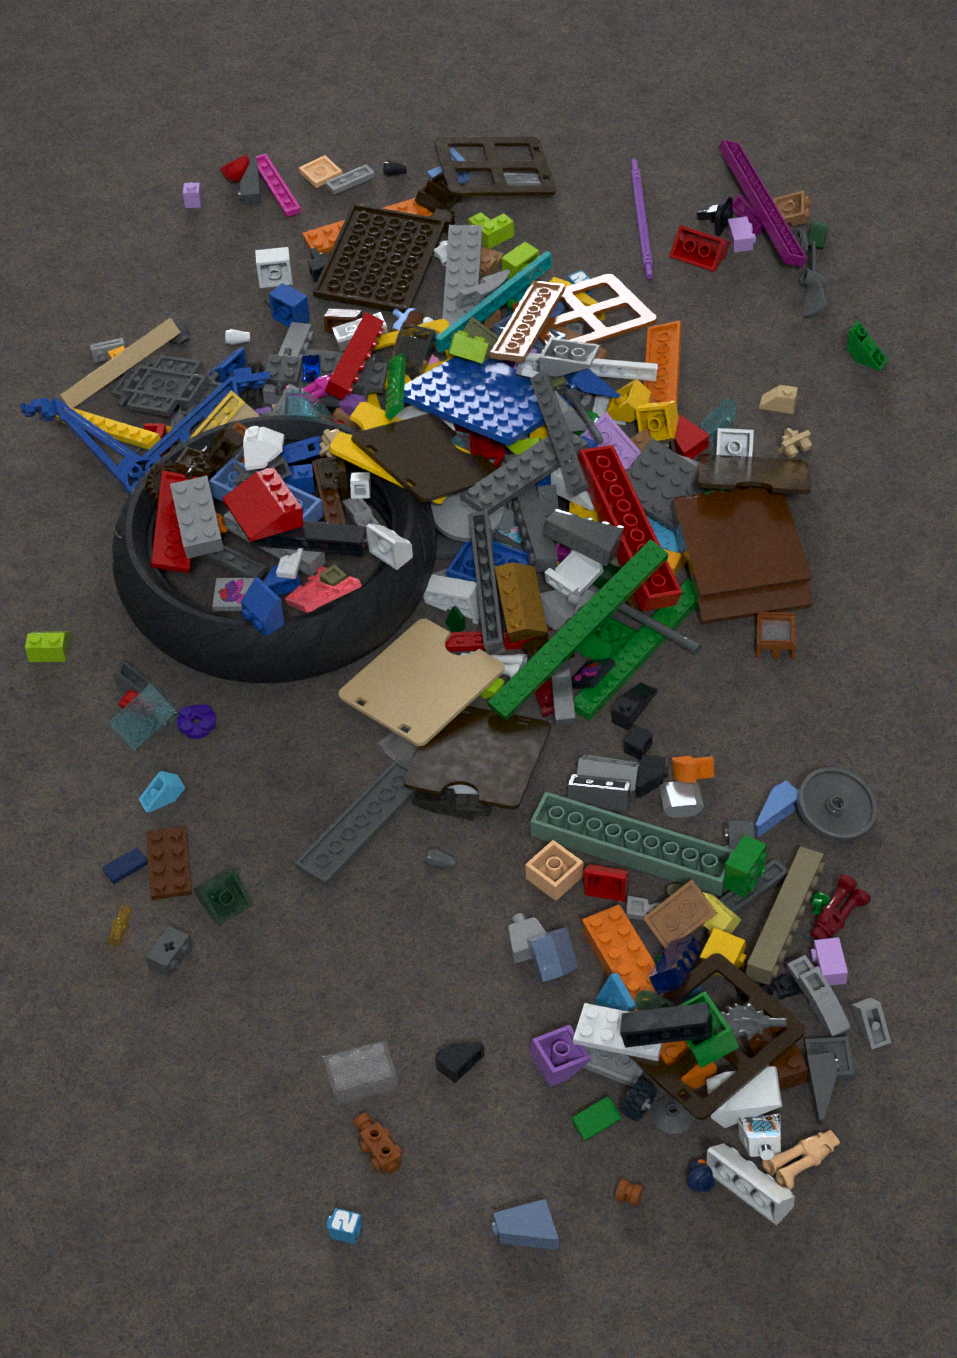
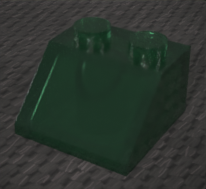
(223, 896)

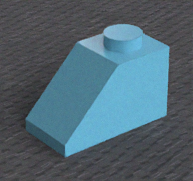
(161, 791)

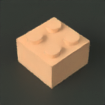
(554, 870)

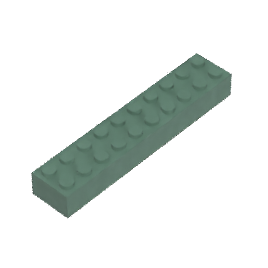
(630, 842)

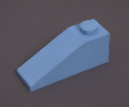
(779, 805)

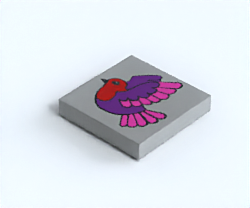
(229, 593)

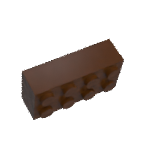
(790, 1065)

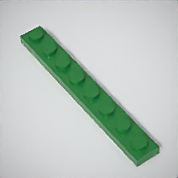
(395, 386)

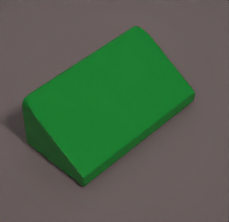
(596, 1118)

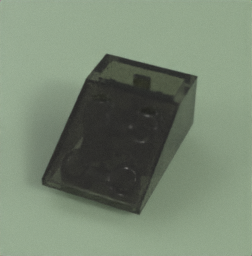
(417, 346)

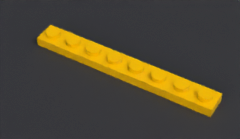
(122, 431)

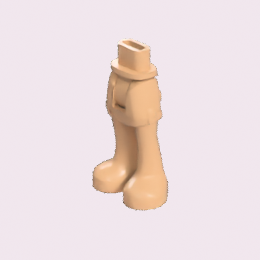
(812, 1150)

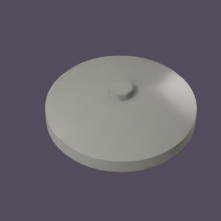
(453, 518)

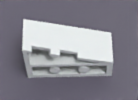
(449, 592)

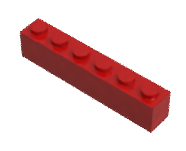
(354, 355)

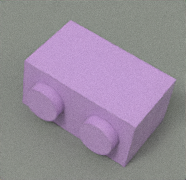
(741, 234)
(830, 960)

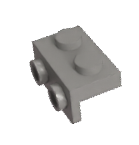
(100, 350)

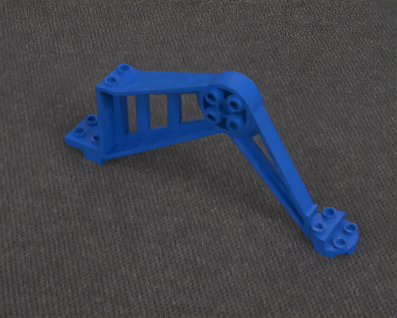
(237, 382)

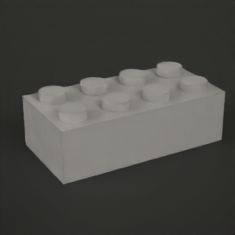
(197, 517)

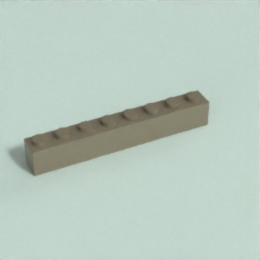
(785, 916)

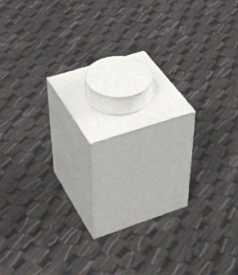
(360, 485)

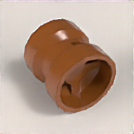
(629, 1192)

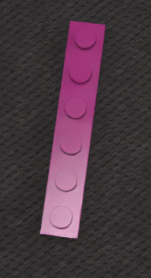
(277, 186)

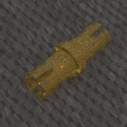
(119, 925)

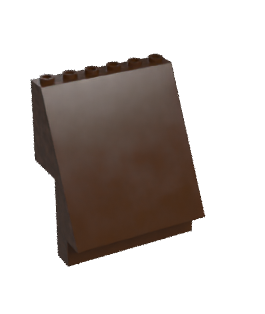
(741, 553)

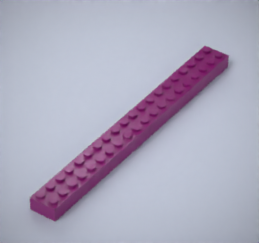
(762, 203)

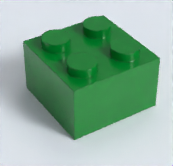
(745, 866)

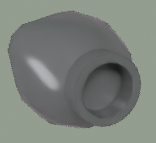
(182, 338)

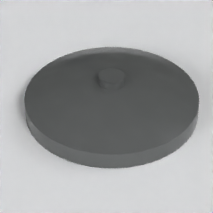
(836, 804)

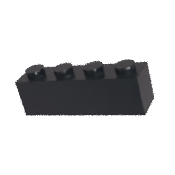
(666, 1025)

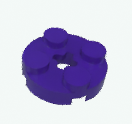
(191, 713)

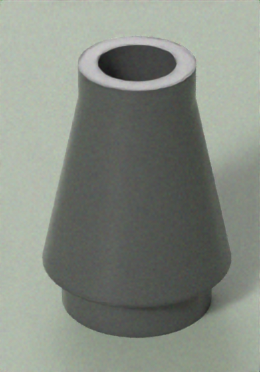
(439, 859)

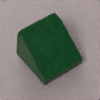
(455, 620)

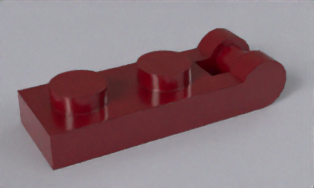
(545, 698)

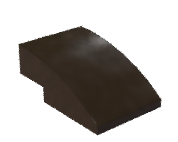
(436, 195)

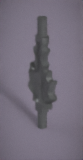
(748, 1021)

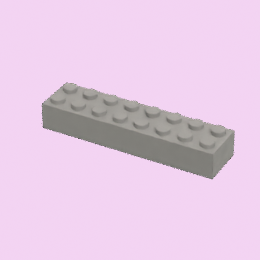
(462, 267)

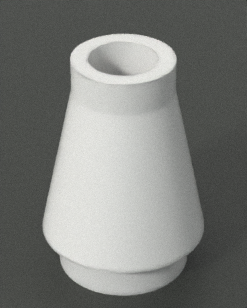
(236, 337)

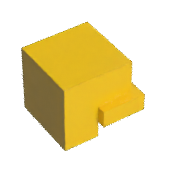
(727, 945)

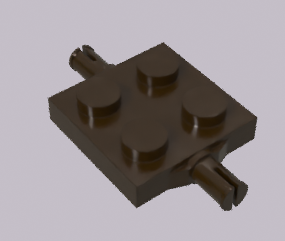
(192, 463)

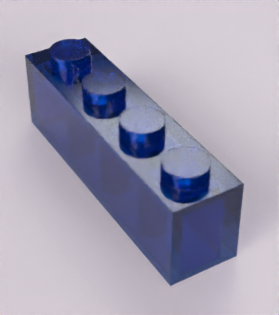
(675, 964)

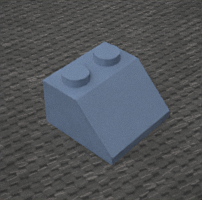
(552, 954)

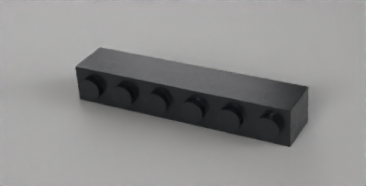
(319, 538)

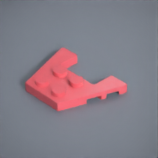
(317, 593)

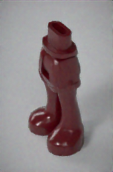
(832, 920)

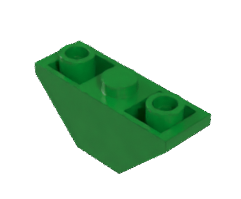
(864, 349)

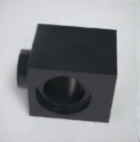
(638, 742)

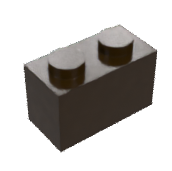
(224, 449)

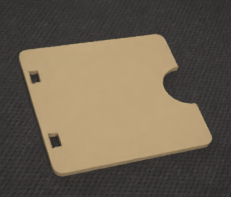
(420, 683)

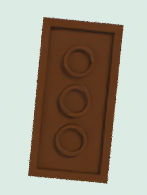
(168, 862)

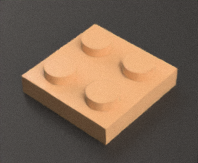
(320, 171)

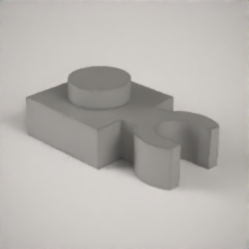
(638, 907)

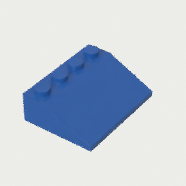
(464, 567)

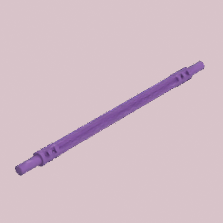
(641, 219)

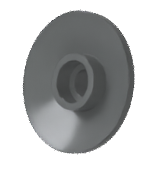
(670, 1122)

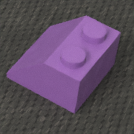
(558, 1055)

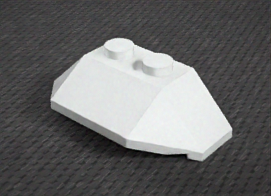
(261, 446)

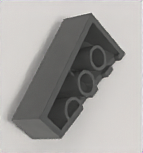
(585, 536)

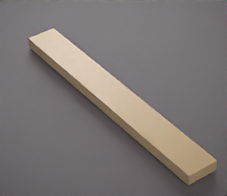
(120, 363)

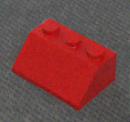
(699, 248)

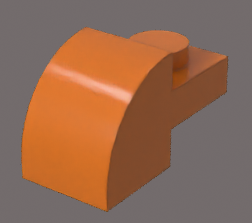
(689, 769)

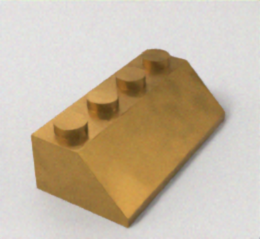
(521, 601)

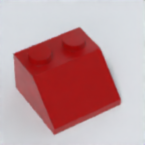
(606, 882)

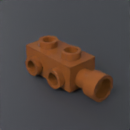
(377, 1145)

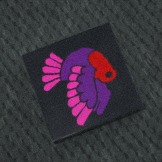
(591, 673)

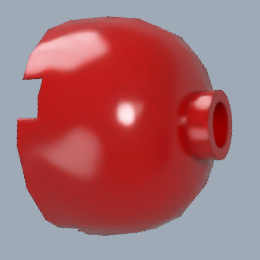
(235, 169)

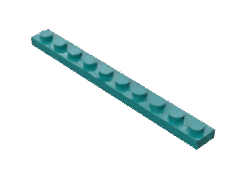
(497, 298)

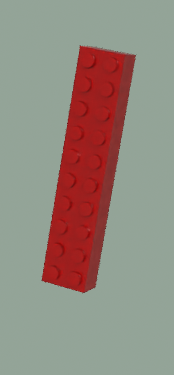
(619, 505)

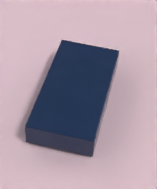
(124, 865)

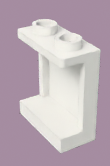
(574, 574)

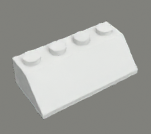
(750, 1183)

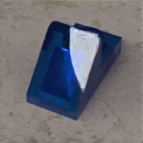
(311, 367)

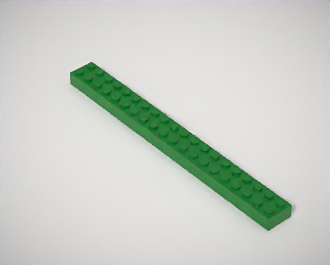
(577, 630)
(634, 655)

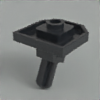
(718, 214)

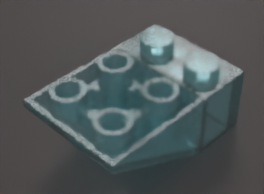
(144, 716)

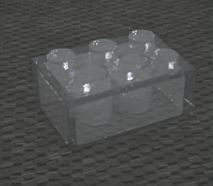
(360, 1072)

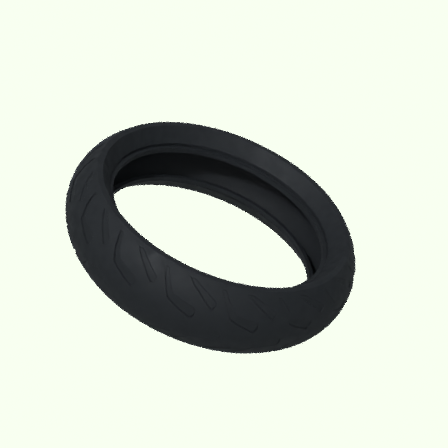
(306, 643)

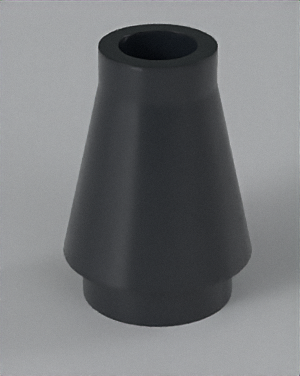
(393, 168)

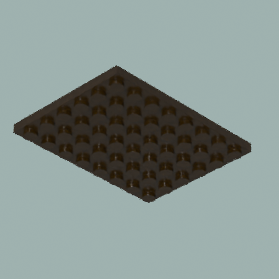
(379, 258)

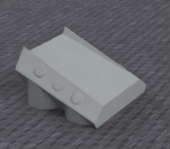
(681, 799)

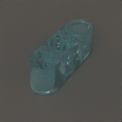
(720, 417)

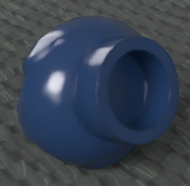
(700, 1176)

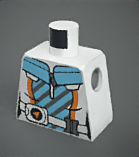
(761, 1135)

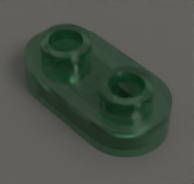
(655, 1001)

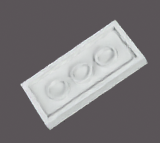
(601, 1030)

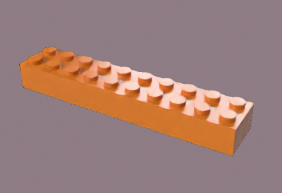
(623, 953)

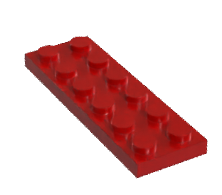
(167, 544)

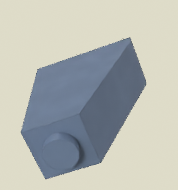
(526, 1226)

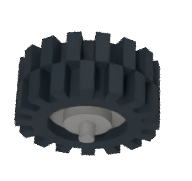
(638, 1100)

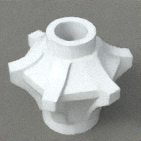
(441, 252)

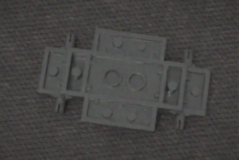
(288, 370)
(165, 386)

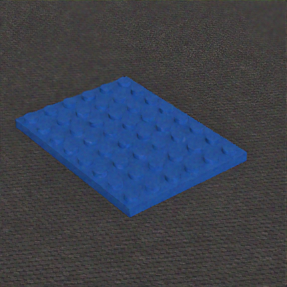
(477, 400)

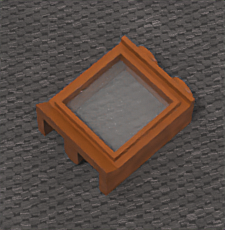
(776, 632)

